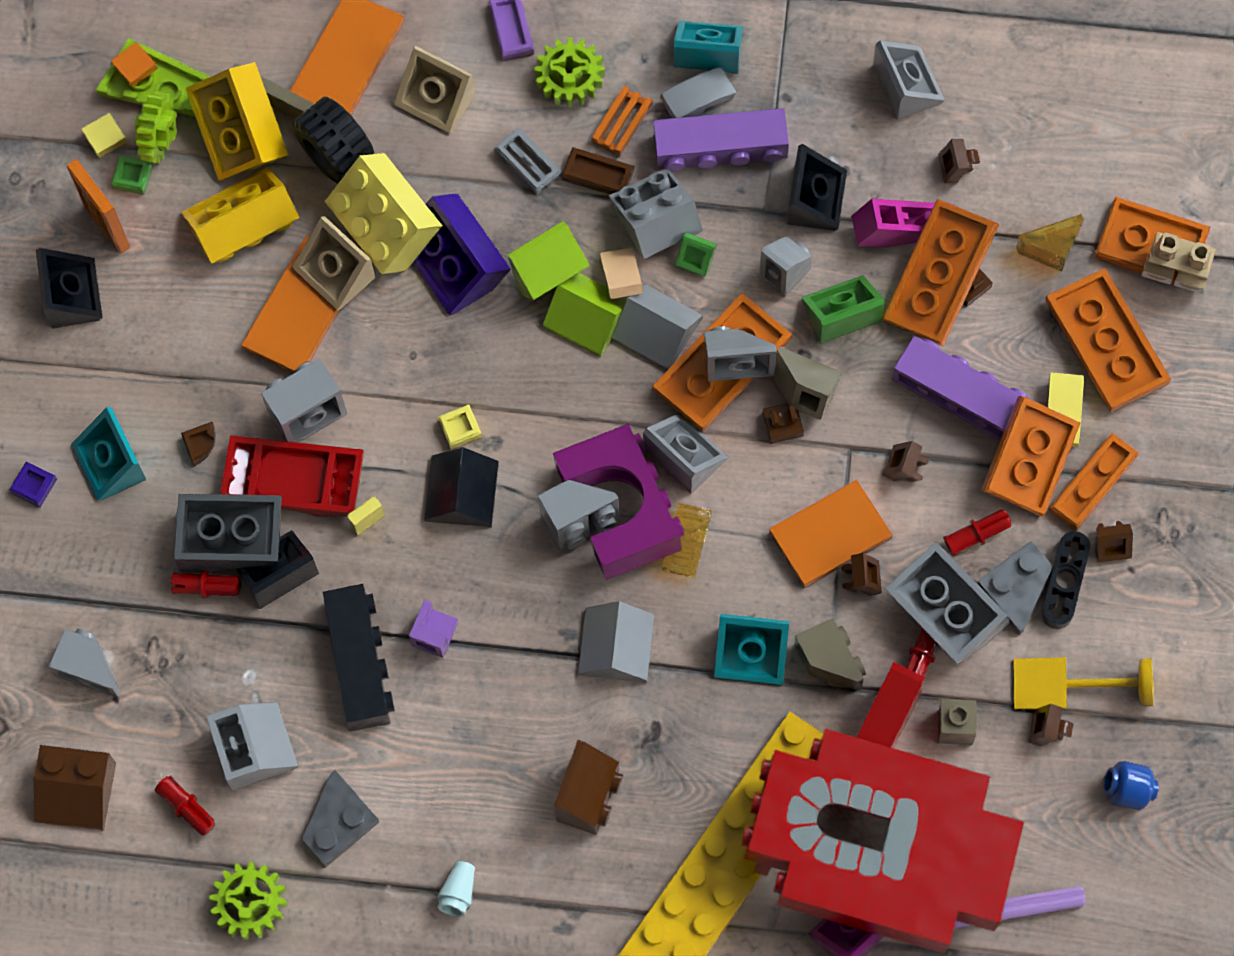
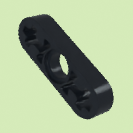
(1051, 600)

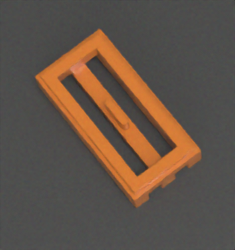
(634, 98)

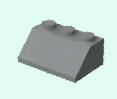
(948, 604)

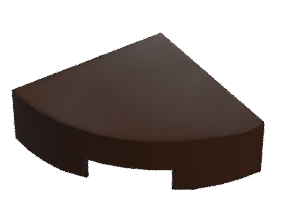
(200, 442)

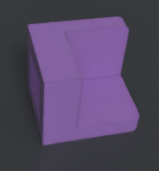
(432, 630)

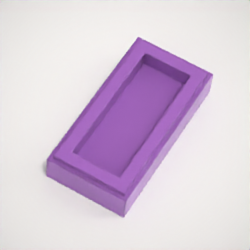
(511, 28)

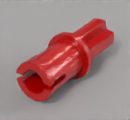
(977, 532)
(205, 584)
(922, 653)
(185, 805)

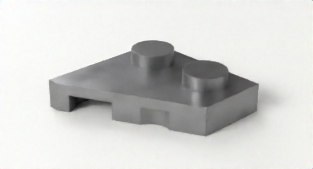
(1018, 584)
(337, 821)

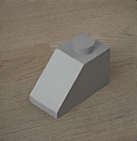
(784, 264)
(83, 661)

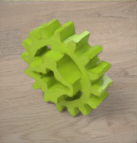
(572, 86)
(155, 127)
(233, 900)

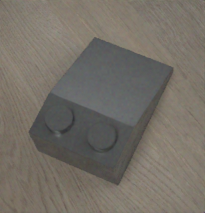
(226, 531)

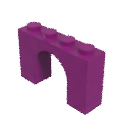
(652, 530)

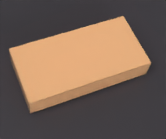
(621, 273)

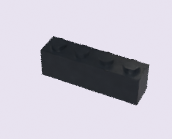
(357, 658)

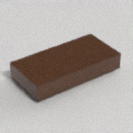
(597, 172)

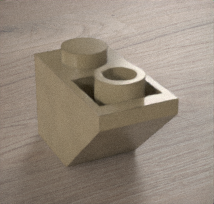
(805, 382)
(828, 657)

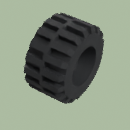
(331, 138)

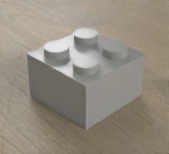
(304, 401)

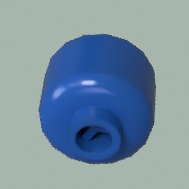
(1130, 785)

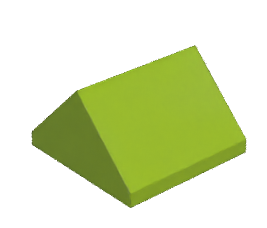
(547, 261)
(584, 313)

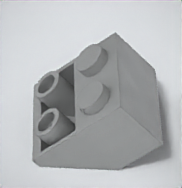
(656, 212)
(577, 511)
(251, 743)

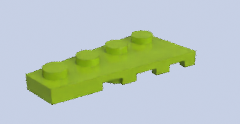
(169, 78)

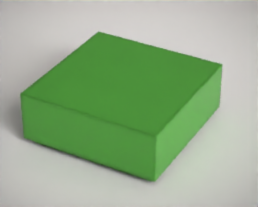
(131, 175)
(695, 254)

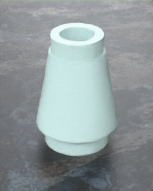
(457, 890)

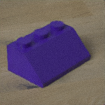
(460, 258)

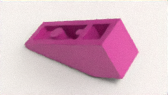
(890, 222)

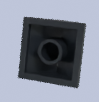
(816, 191)
(68, 288)
(461, 488)
(275, 580)

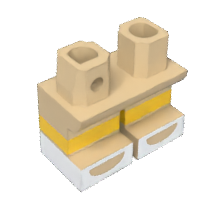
(1187, 257)

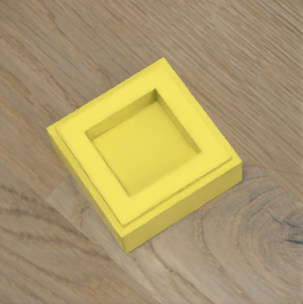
(104, 135)
(459, 427)
(366, 515)

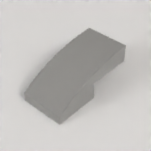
(697, 94)

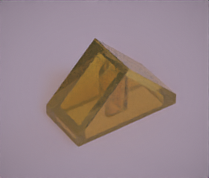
(1051, 243)

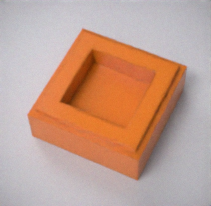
(134, 64)

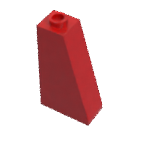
(892, 706)

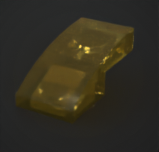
(695, 526)

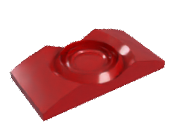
(307, 476)

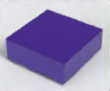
(33, 484)

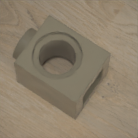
(957, 721)

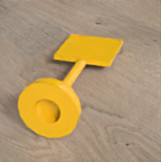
(1046, 682)

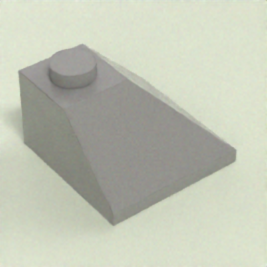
(737, 355)

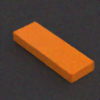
(1094, 481)

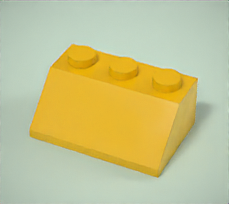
(236, 121)
(240, 215)

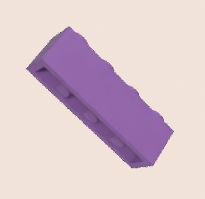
(721, 139)
(956, 386)

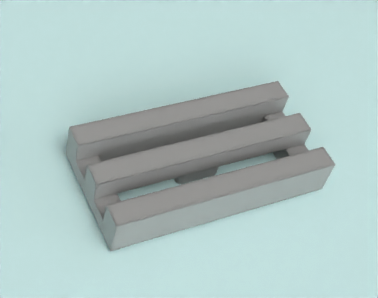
(545, 180)

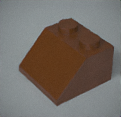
(72, 787)
(587, 789)

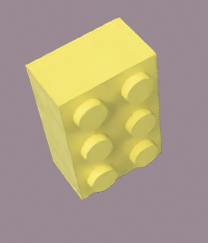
(383, 213)

